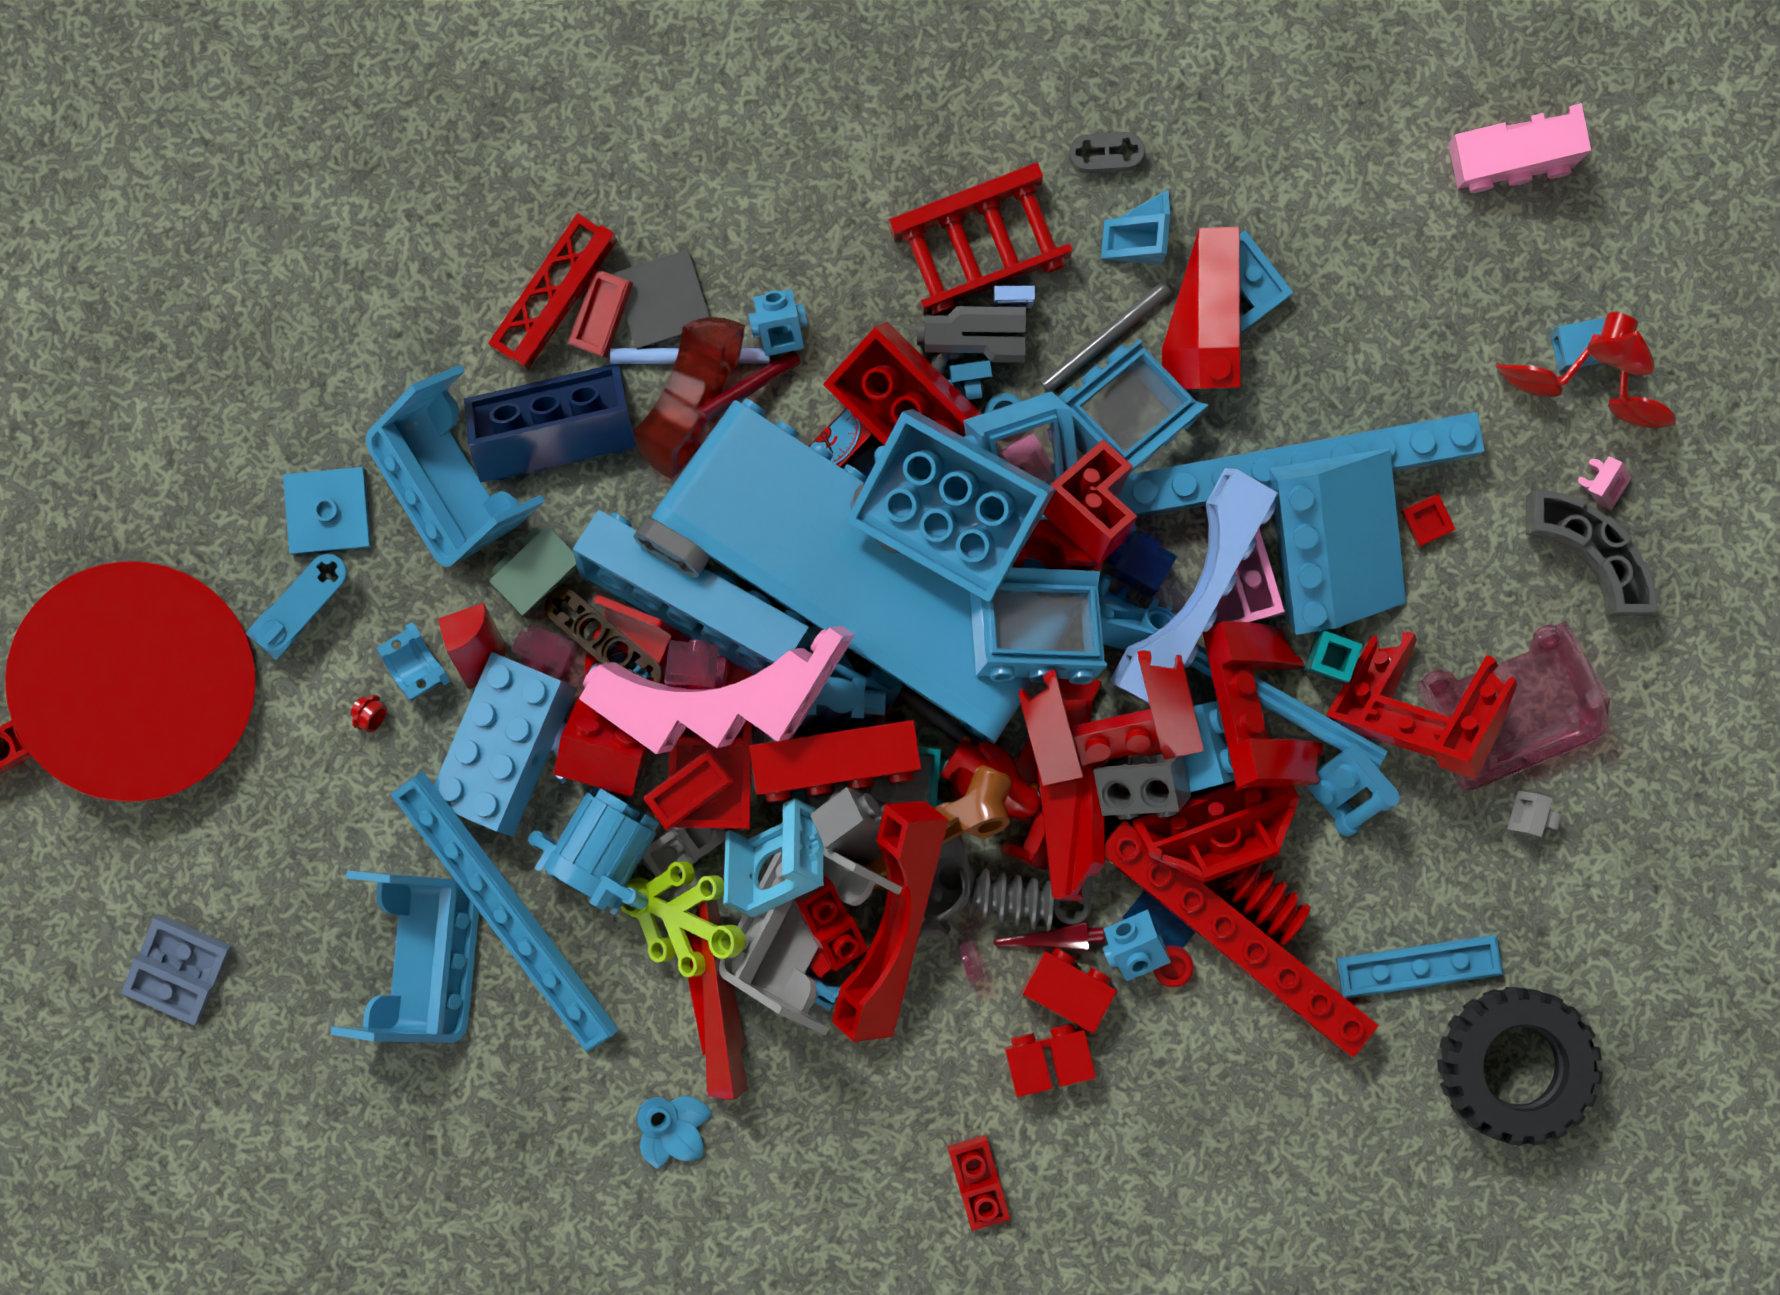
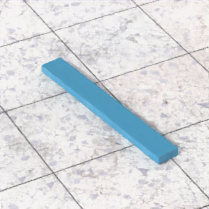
(504, 911)

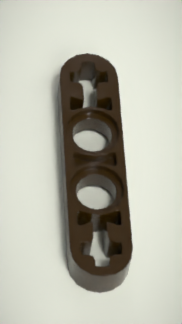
(608, 638)

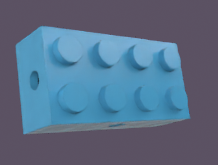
(503, 743)

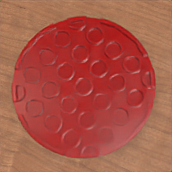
(130, 681)

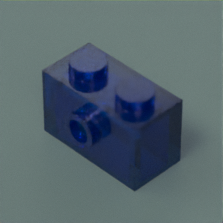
(1141, 563)

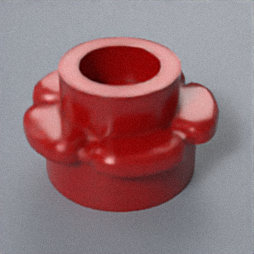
(368, 713)

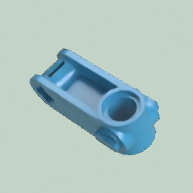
(296, 607)

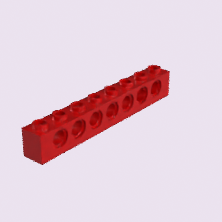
(1241, 942)

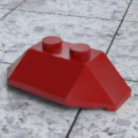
(1221, 830)

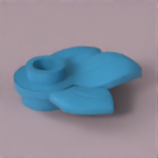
(676, 1133)

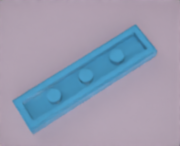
(1419, 966)

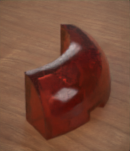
(703, 363)

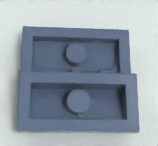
(176, 969)

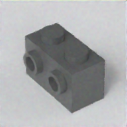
(850, 824)

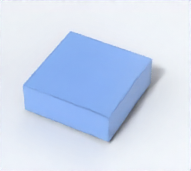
(1014, 296)

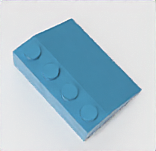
(949, 504)
(1338, 539)

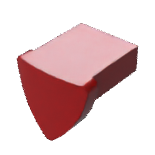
(1034, 848)

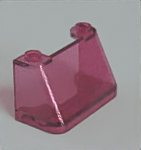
(1552, 711)

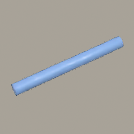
(669, 356)

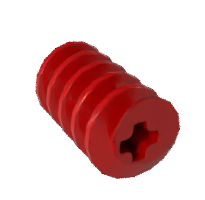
(1269, 901)

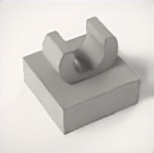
(1532, 814)

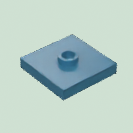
(327, 510)

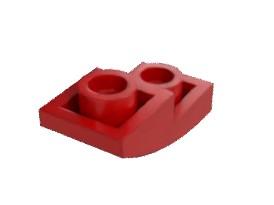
(831, 925)
(978, 1182)

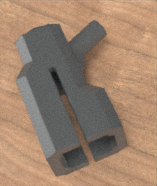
(945, 335)

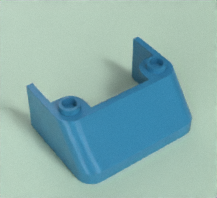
(434, 476)
(430, 961)

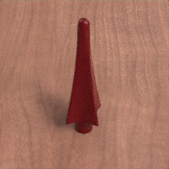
(1068, 937)

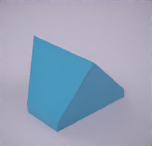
(1140, 233)

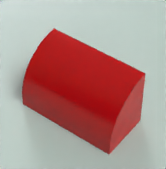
(469, 640)

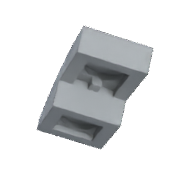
(681, 845)

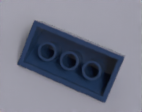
(549, 423)

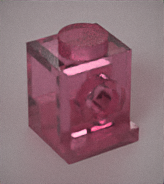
(545, 651)

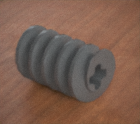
(1012, 899)

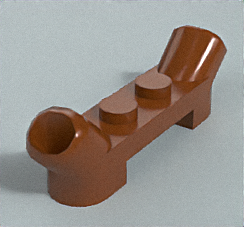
(977, 813)

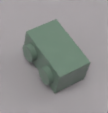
(534, 570)

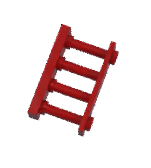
(986, 200)

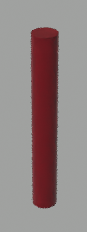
(748, 386)

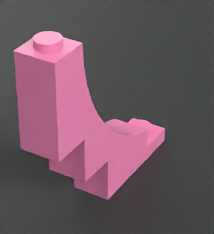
(770, 700)

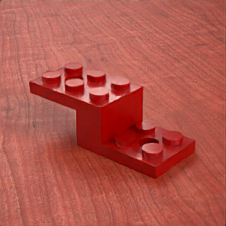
(732, 804)

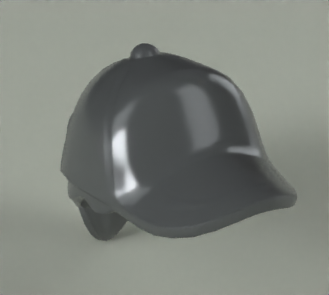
(949, 891)

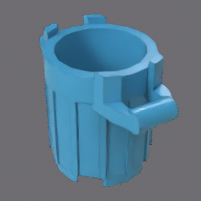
(599, 850)

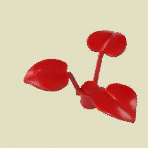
(1616, 346)

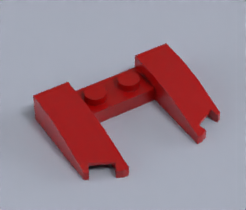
(1233, 654)
(1456, 742)
(1065, 748)

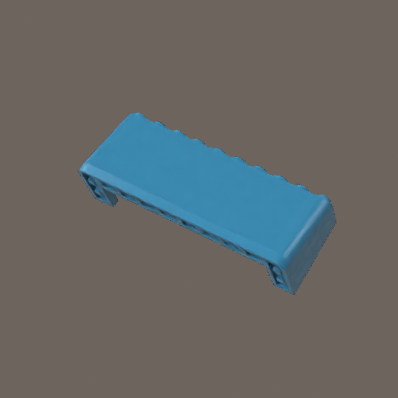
(779, 523)

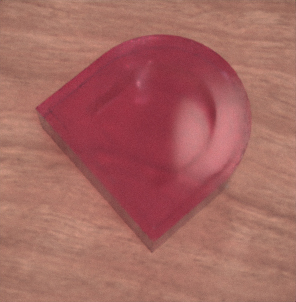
(971, 961)

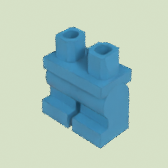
(844, 707)

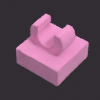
(1608, 483)

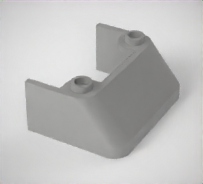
(782, 947)

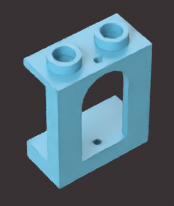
(800, 862)

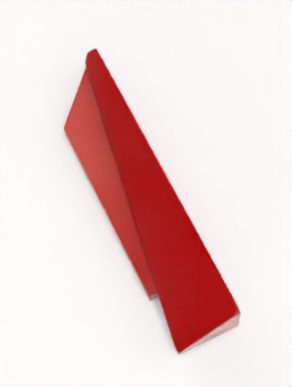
(1073, 823)
(717, 1017)

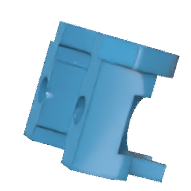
(411, 663)

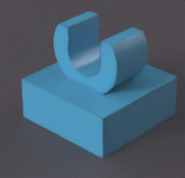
(970, 375)

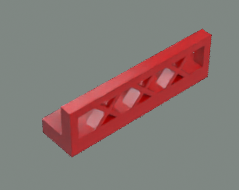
(564, 294)

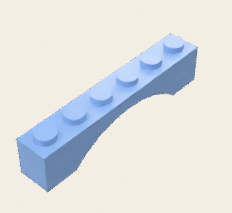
(1234, 515)

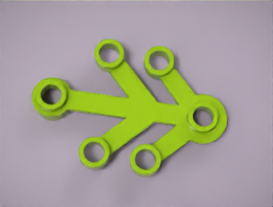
(677, 918)

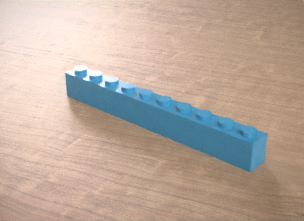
(1409, 444)

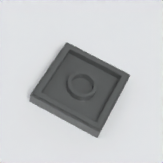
(662, 299)

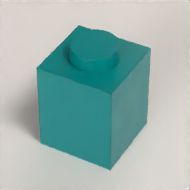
(1333, 657)

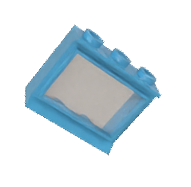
(1130, 406)
(1029, 435)
(1040, 625)

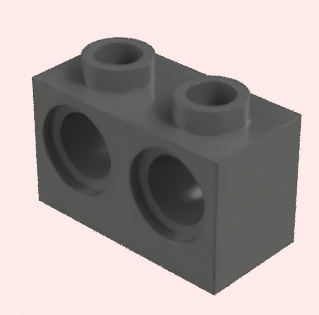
(1139, 775)

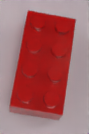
(891, 377)
(834, 759)

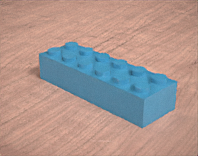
(700, 608)

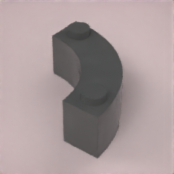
(1600, 544)

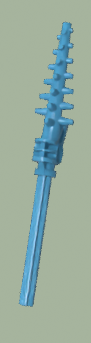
(1128, 624)

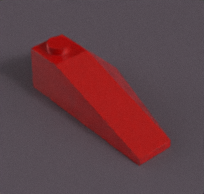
(1205, 327)

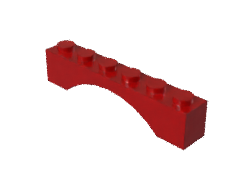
(873, 994)

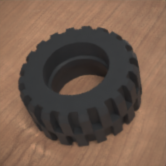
(1572, 1077)

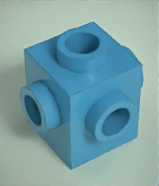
(778, 322)
(1135, 946)

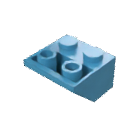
(1214, 763)

